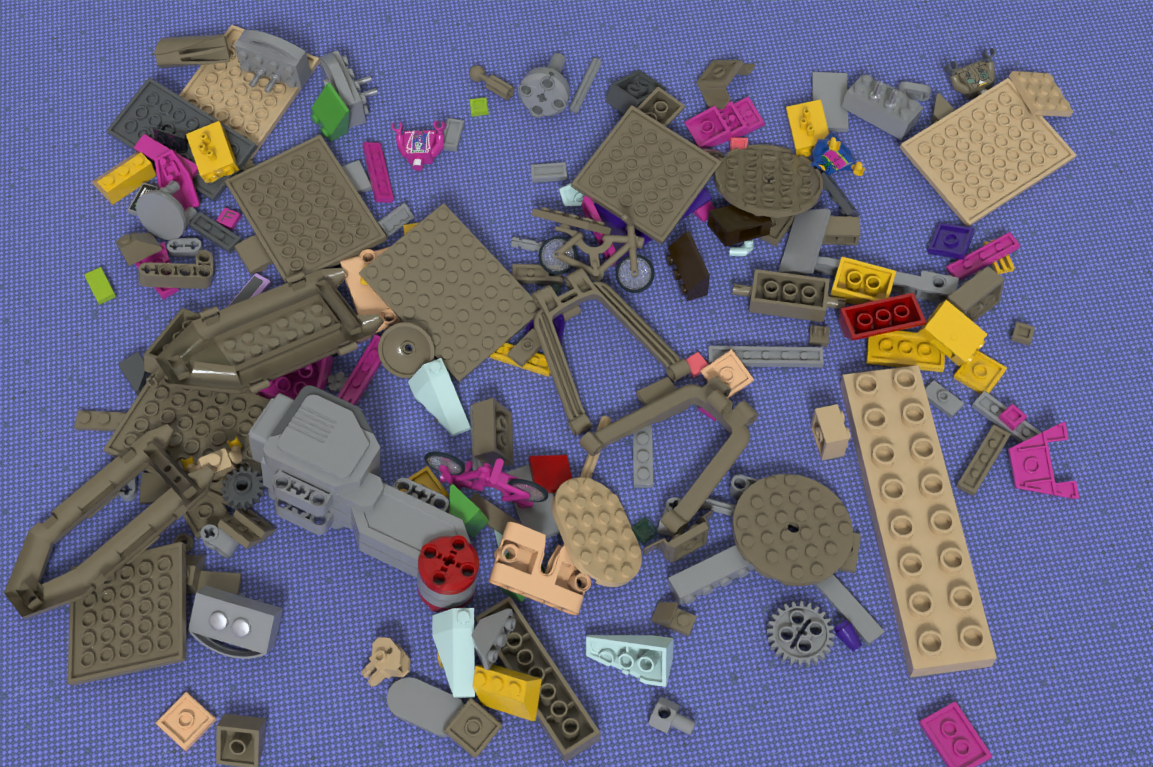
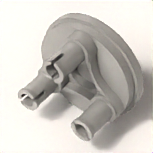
(163, 213)

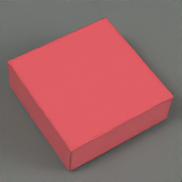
(740, 143)
(696, 364)

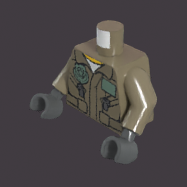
(973, 78)

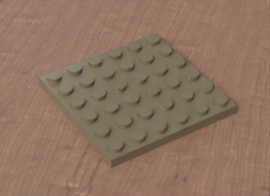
(646, 174)
(131, 619)

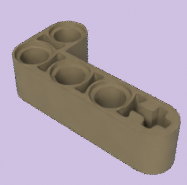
(178, 275)

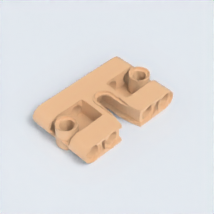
(363, 296)
(523, 572)

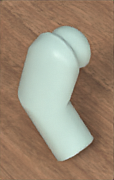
(742, 251)

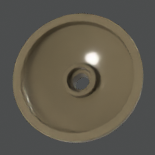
(394, 351)

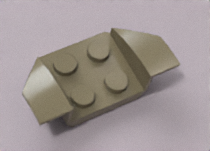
(718, 77)
(684, 543)

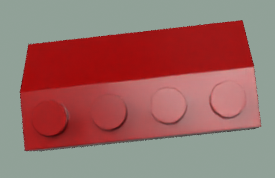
(881, 317)

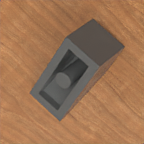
(134, 372)

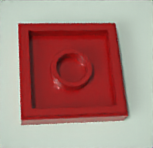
(549, 471)

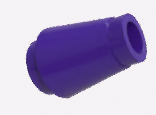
(848, 635)

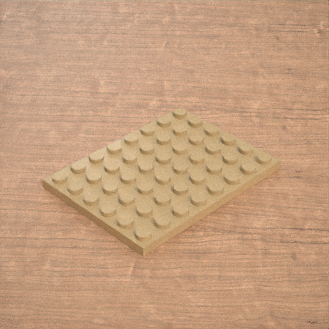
(226, 95)
(987, 152)

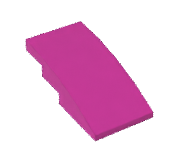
(718, 125)

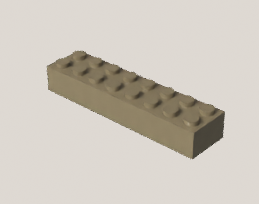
(558, 707)

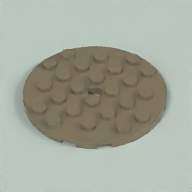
(745, 184)
(789, 557)

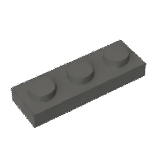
(838, 196)
(214, 232)

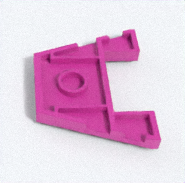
(1033, 466)

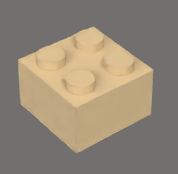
(830, 432)

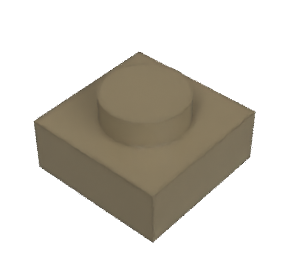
(1023, 333)

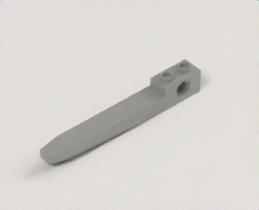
(922, 286)

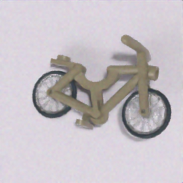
(632, 273)

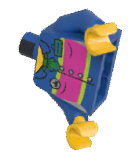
(833, 156)

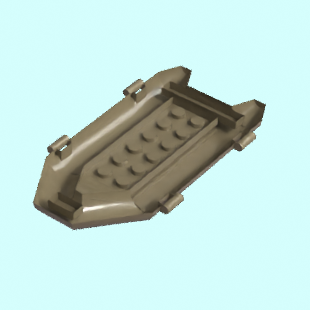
(267, 336)

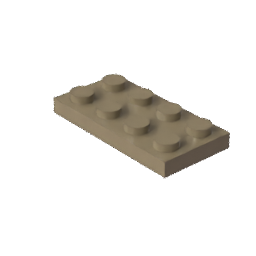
(572, 220)

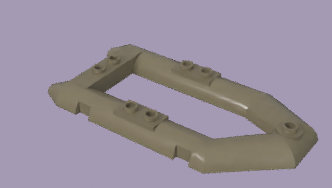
(24, 584)

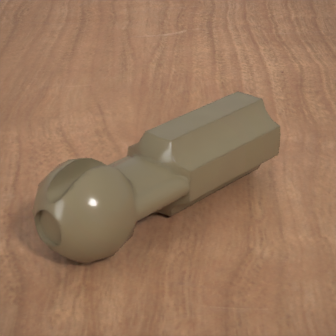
(493, 83)

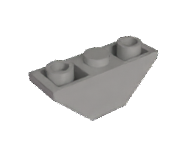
(492, 635)

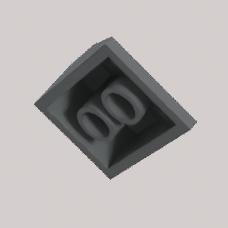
(631, 91)

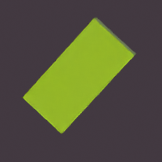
(99, 285)

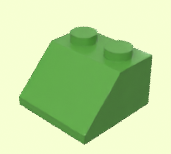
(465, 509)

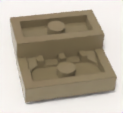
(253, 255)
(246, 527)

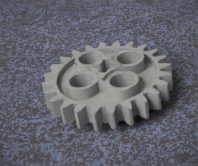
(817, 644)

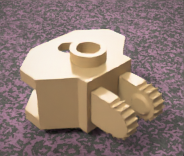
(386, 661)

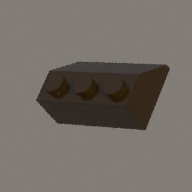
(688, 267)

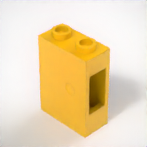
(806, 126)
(212, 152)
(953, 333)

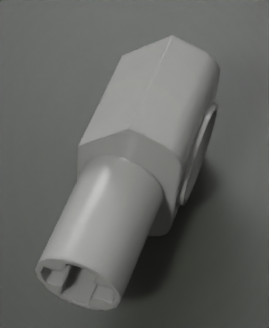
(674, 720)

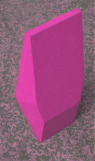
(170, 168)

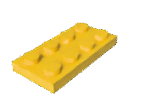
(904, 350)

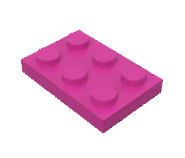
(955, 738)

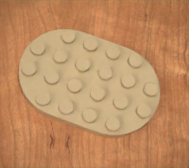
(596, 532)

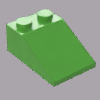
(330, 114)

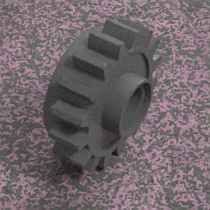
(245, 498)

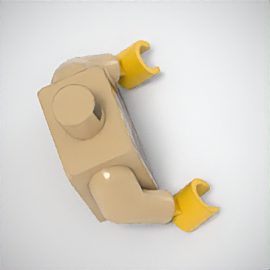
(220, 461)

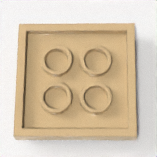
(1041, 94)

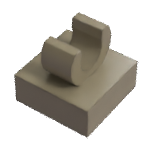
(819, 336)

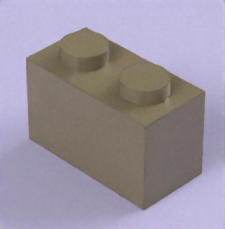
(842, 231)

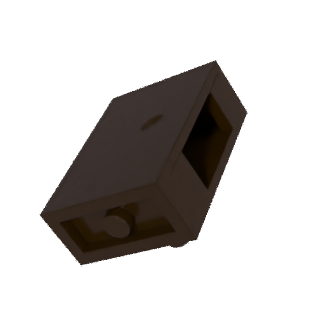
(736, 225)

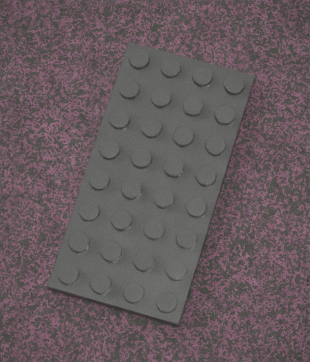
(159, 106)

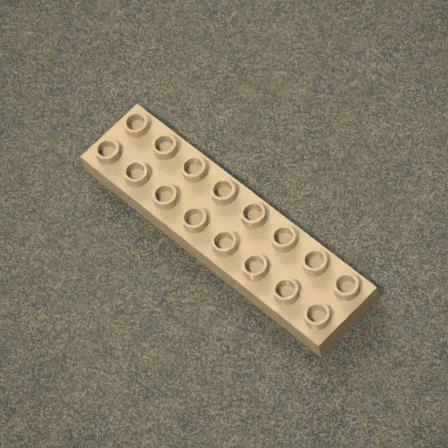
(916, 523)

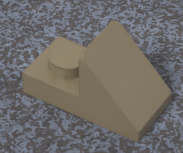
(675, 619)

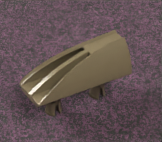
(191, 51)

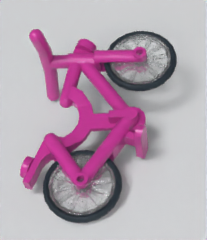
(455, 472)

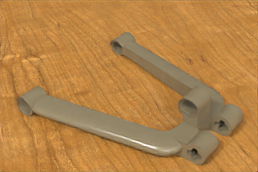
(568, 304)
(713, 400)

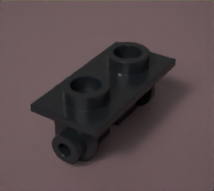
(168, 137)

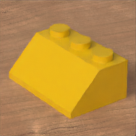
(125, 177)
(862, 282)
(507, 691)

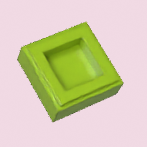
(478, 106)

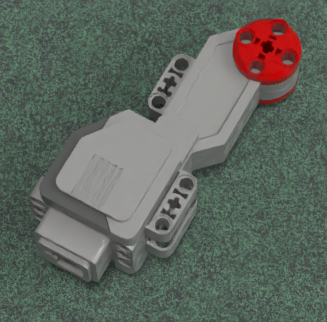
(327, 469)

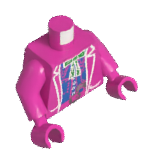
(420, 146)

